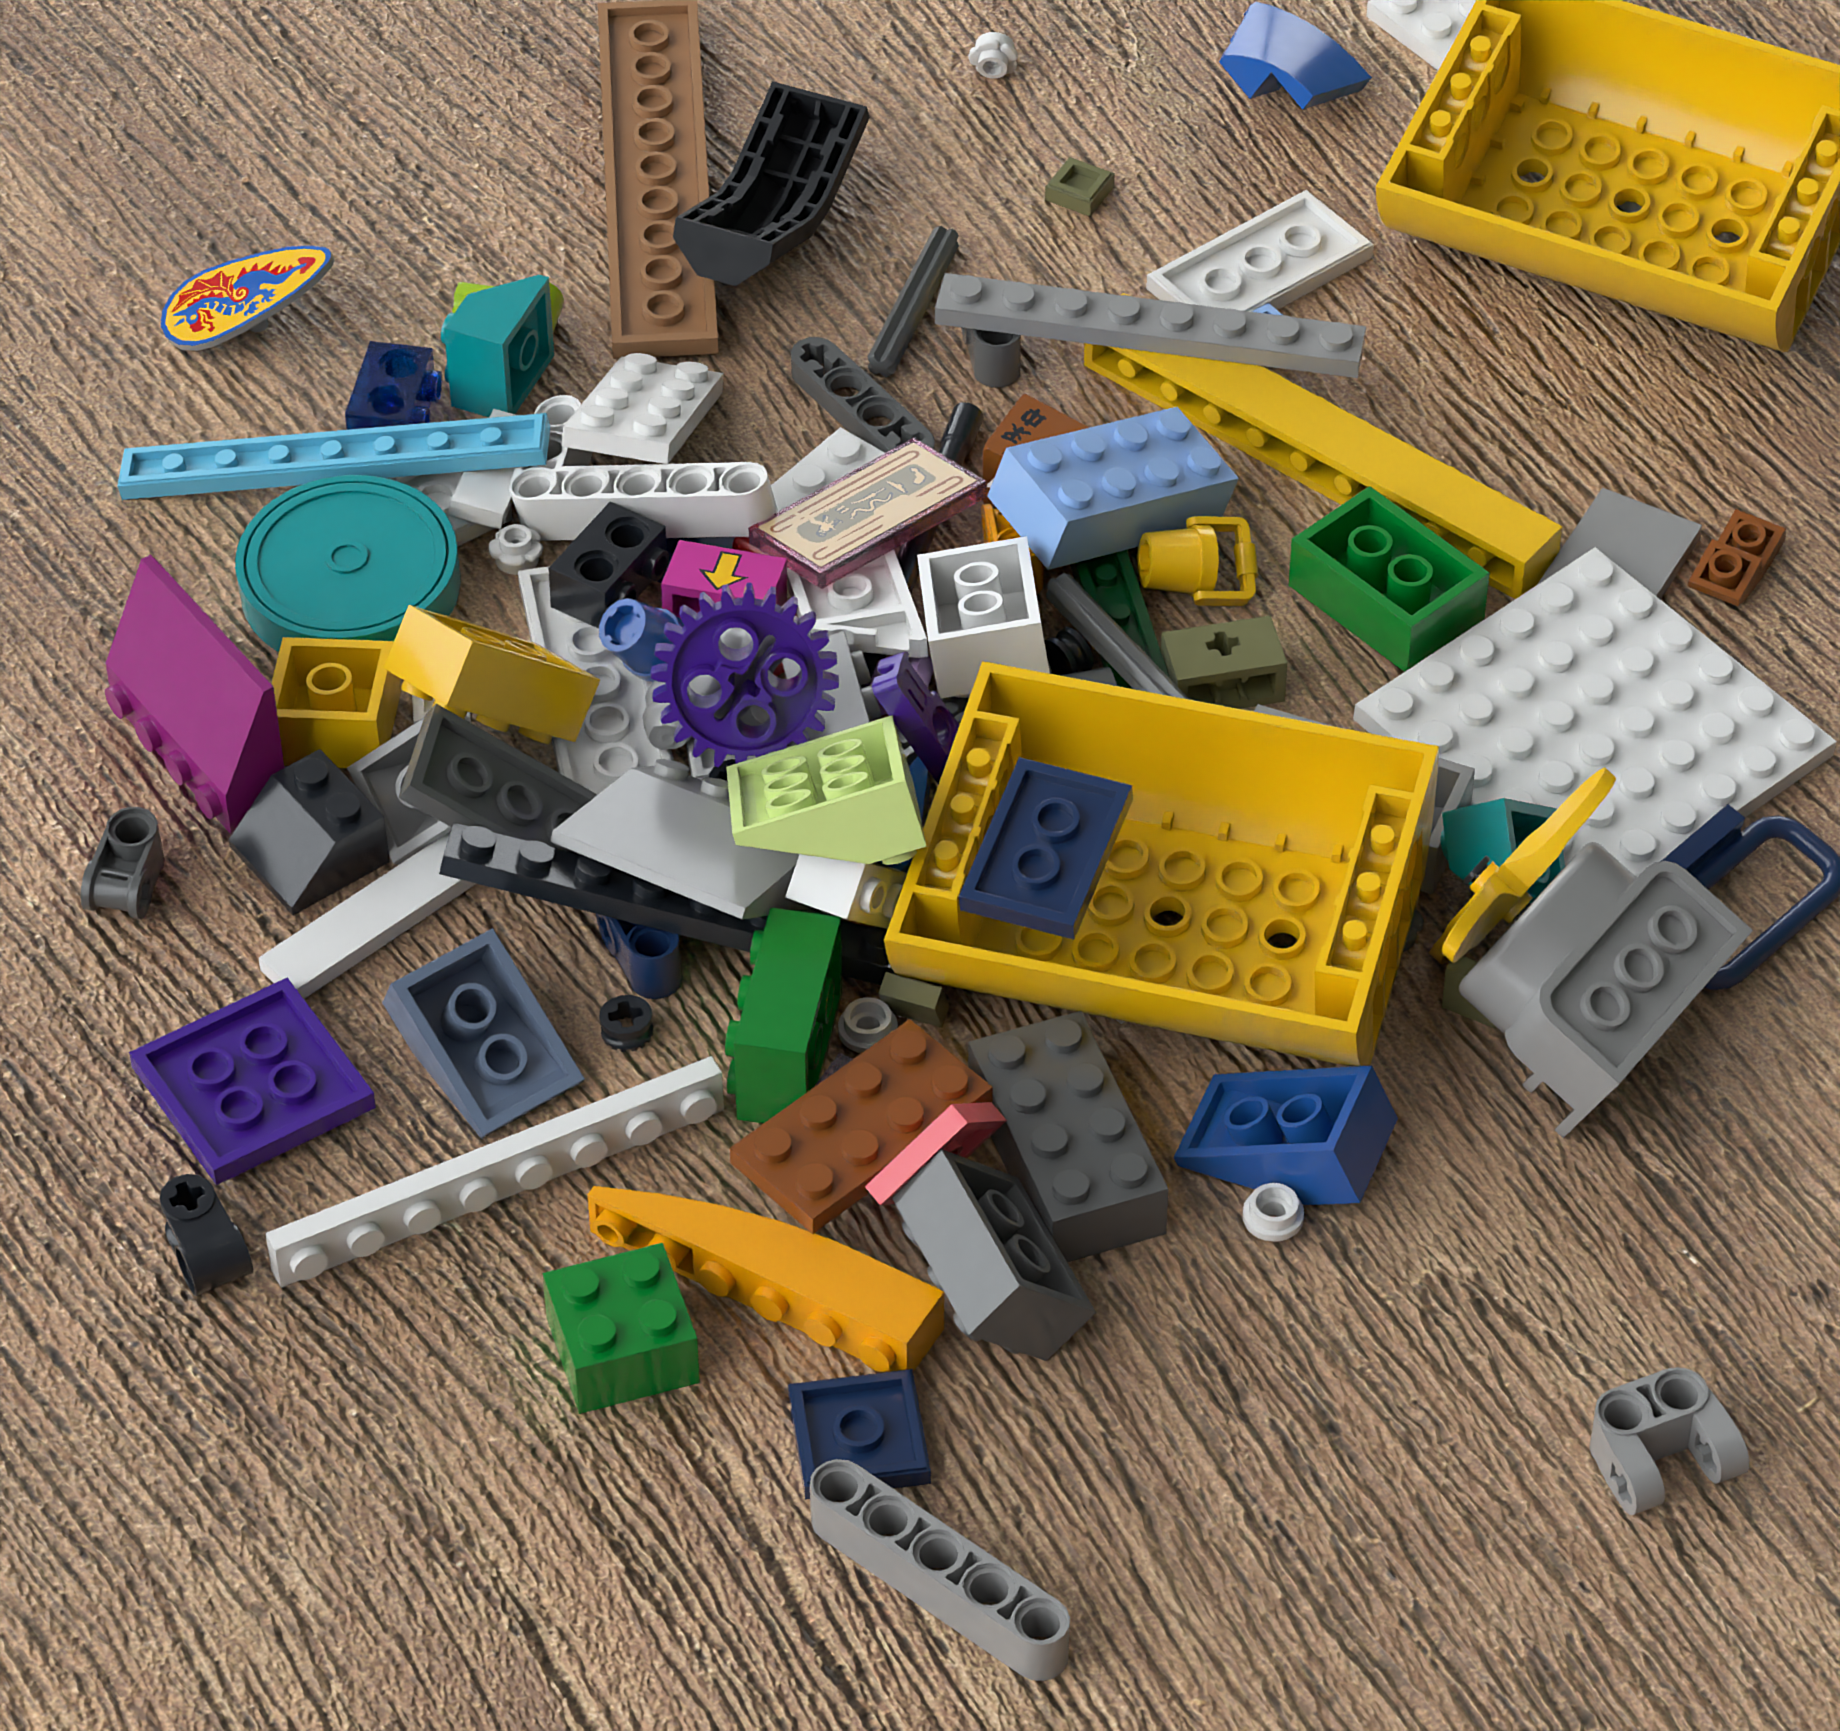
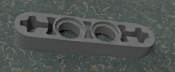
(853, 411)

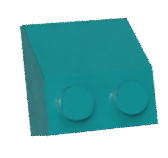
(498, 345)
(1496, 832)

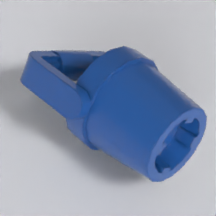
(632, 631)

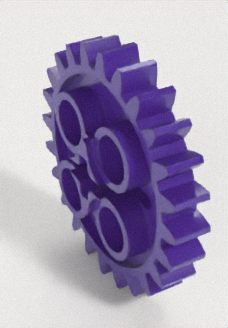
(700, 651)

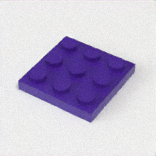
(252, 1080)

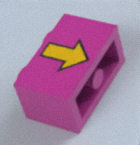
(707, 568)

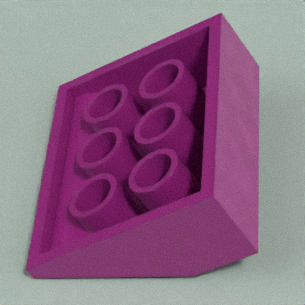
(193, 697)

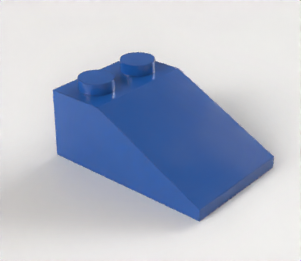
(1292, 1128)

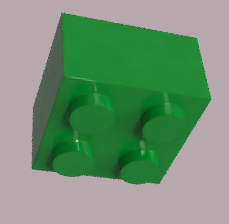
(621, 1328)

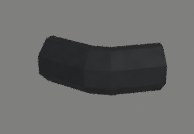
(776, 187)

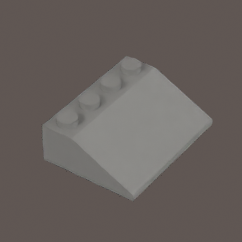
(680, 838)

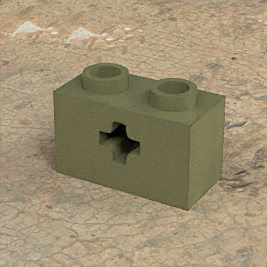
(1228, 662)

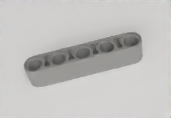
(948, 1594)

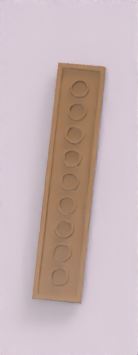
(653, 175)

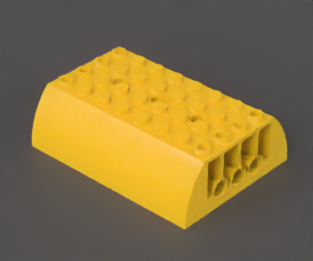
(1639, 112)
(1230, 823)

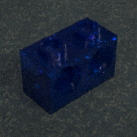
(394, 387)

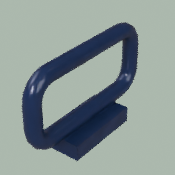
(1722, 846)

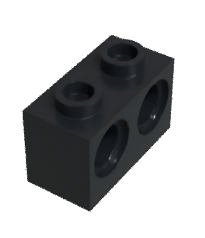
(608, 563)

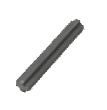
(913, 301)
(1108, 638)

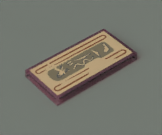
(868, 512)

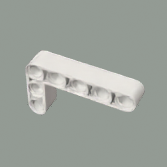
(686, 497)

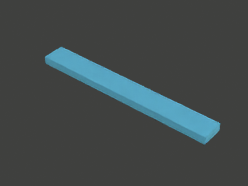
(320, 455)

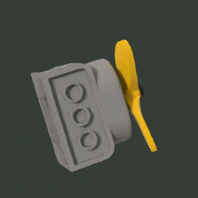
(1592, 961)

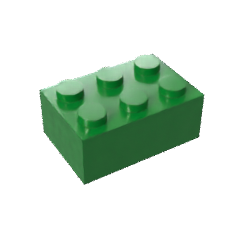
(1388, 578)
(785, 1012)

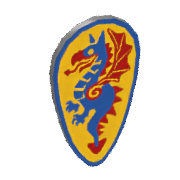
(240, 295)

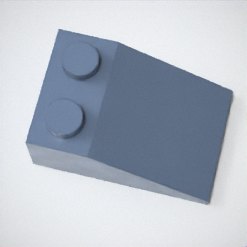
(482, 1034)

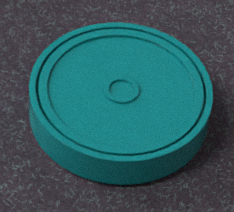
(345, 560)

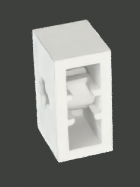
(847, 888)

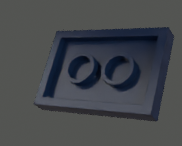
(1046, 848)

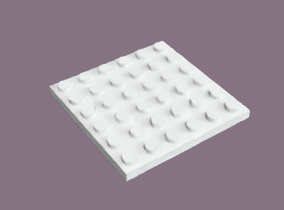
(1597, 679)

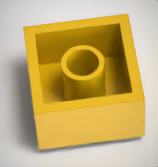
(334, 698)

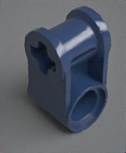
(646, 956)

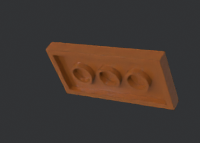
(854, 1124)

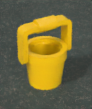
(1189, 560)

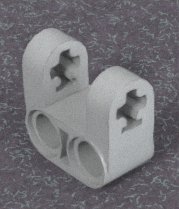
(1657, 1419)

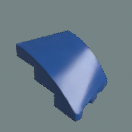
(1286, 51)

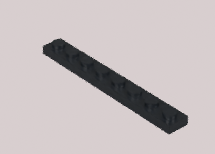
(594, 887)

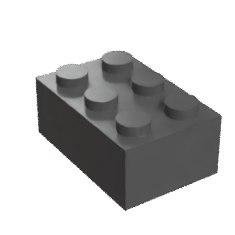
(992, 1256)

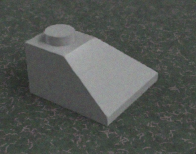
(380, 780)

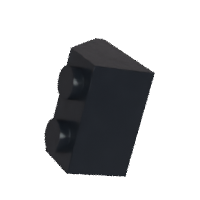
(310, 833)

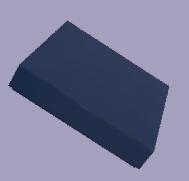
(863, 1421)

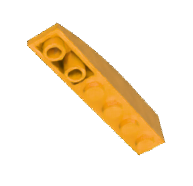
(781, 1273)

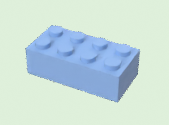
(1110, 485)

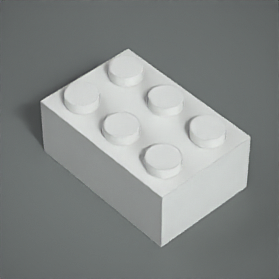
(981, 609)

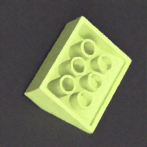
(830, 798)

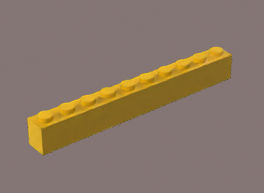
(1340, 455)

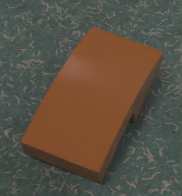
(1738, 558)

